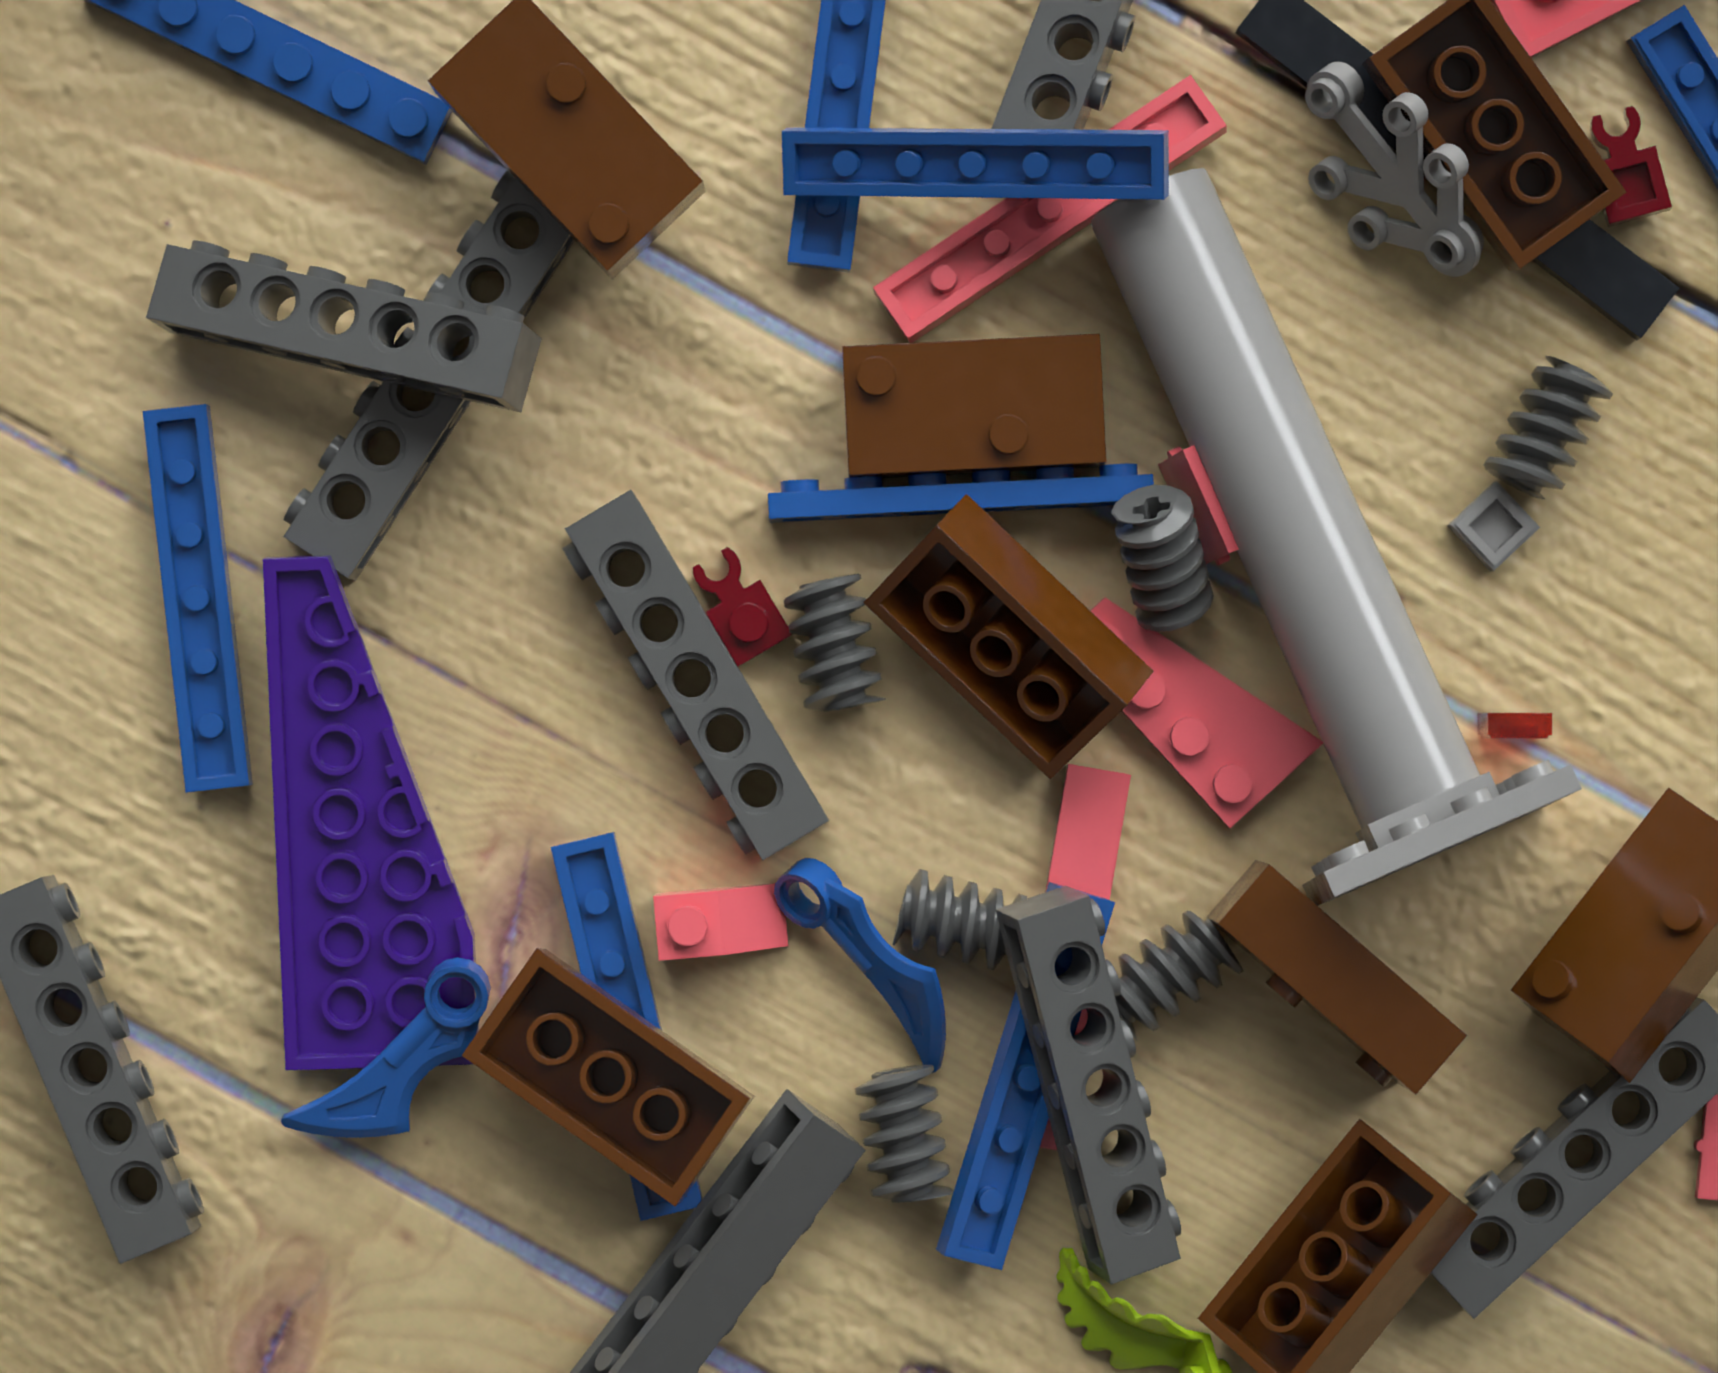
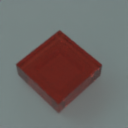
(1515, 725)

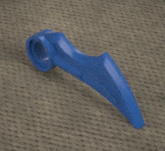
(906, 986)
(381, 1094)

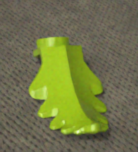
(1131, 1337)

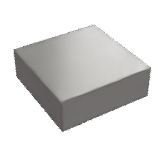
(1493, 526)

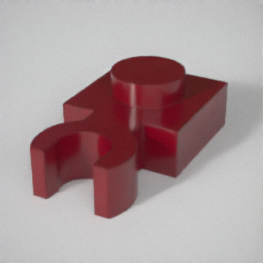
(1635, 169)
(745, 617)

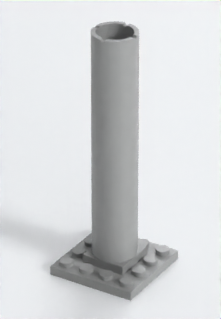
(1305, 543)

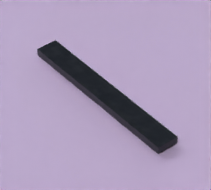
(1584, 260)

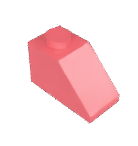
(718, 921)

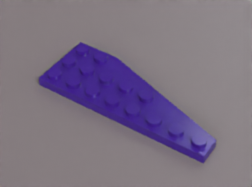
(356, 852)

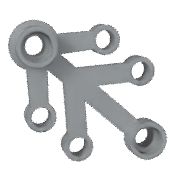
(1441, 231)

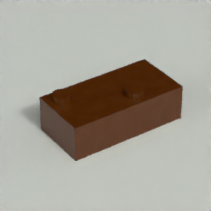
(567, 135)
(1527, 156)
(974, 405)
(1009, 637)
(1635, 941)
(1337, 978)
(608, 1076)
(1338, 1260)

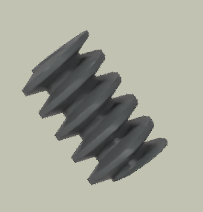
(1546, 427)
(1163, 557)
(832, 644)
(952, 918)
(1172, 971)
(903, 1135)

